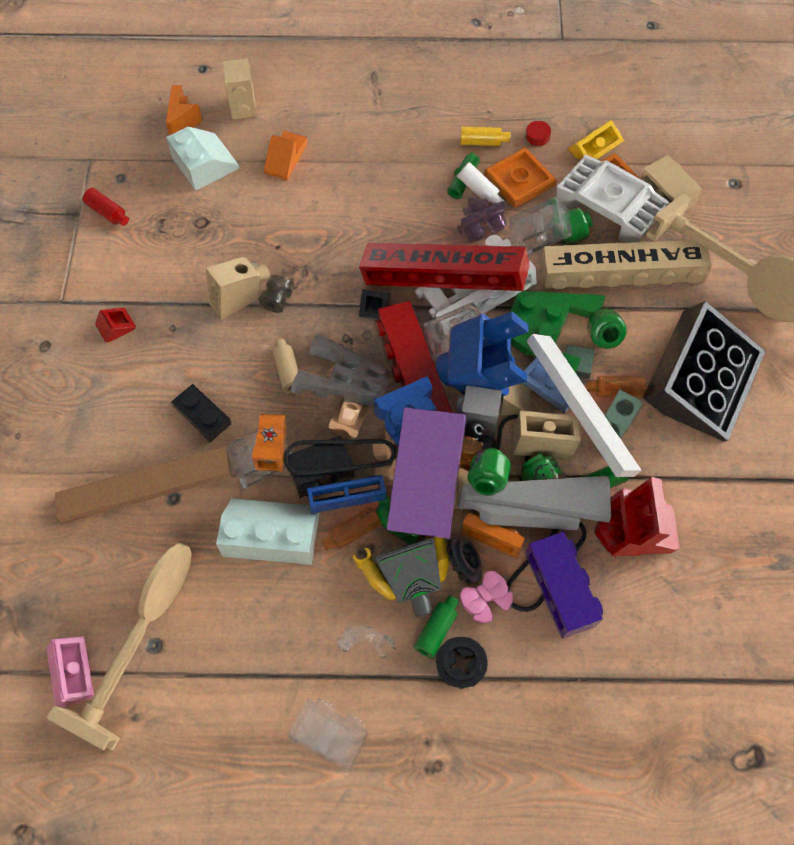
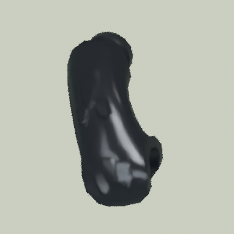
(475, 431)

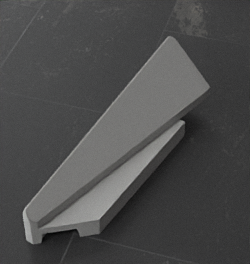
(543, 502)

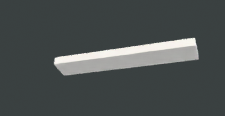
(584, 406)

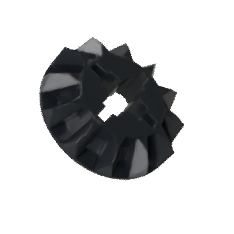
(464, 559)
(465, 648)

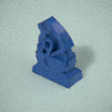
(392, 405)

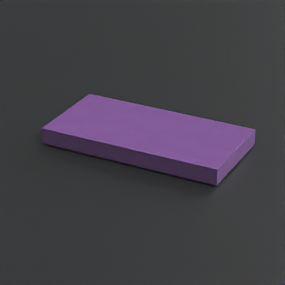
(426, 473)

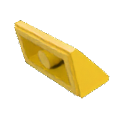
(597, 142)

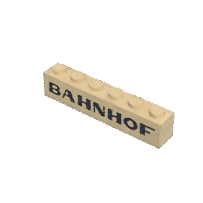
(624, 264)

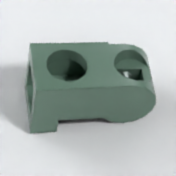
(621, 414)

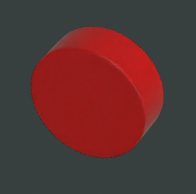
(538, 133)

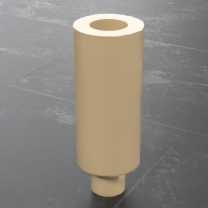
(285, 364)

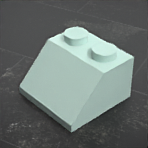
(200, 156)

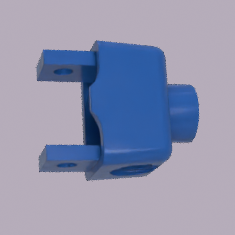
(479, 360)

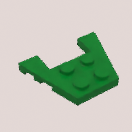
(547, 315)

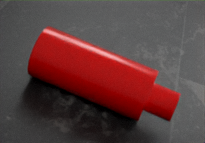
(105, 206)

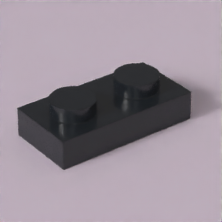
(201, 412)

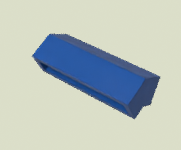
(347, 499)

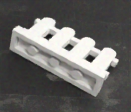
(483, 299)

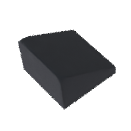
(371, 302)

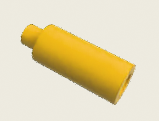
(483, 136)

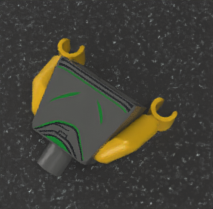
(408, 572)

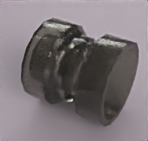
(276, 293)

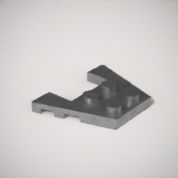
(351, 377)

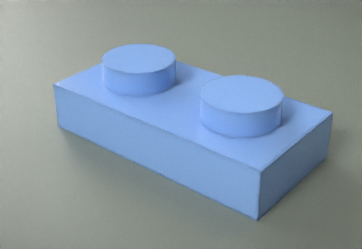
(542, 384)

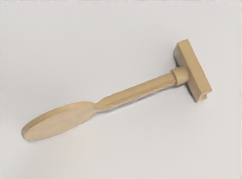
(768, 282)
(156, 597)

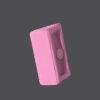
(69, 671)

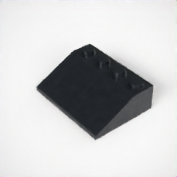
(705, 372)

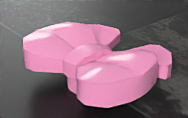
(492, 588)

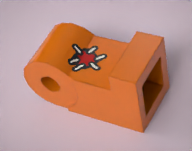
(270, 442)

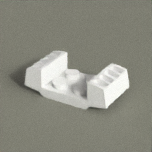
(613, 195)

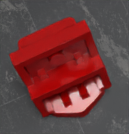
(639, 522)

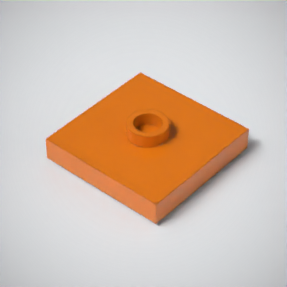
(520, 177)

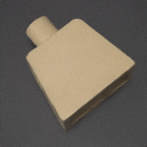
(233, 285)

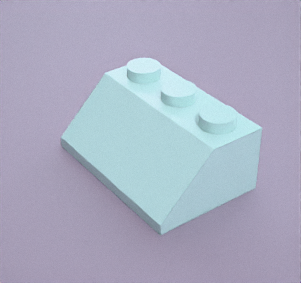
(268, 531)

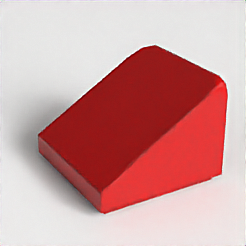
(114, 323)

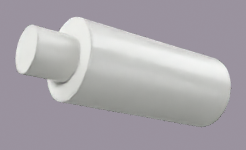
(479, 184)

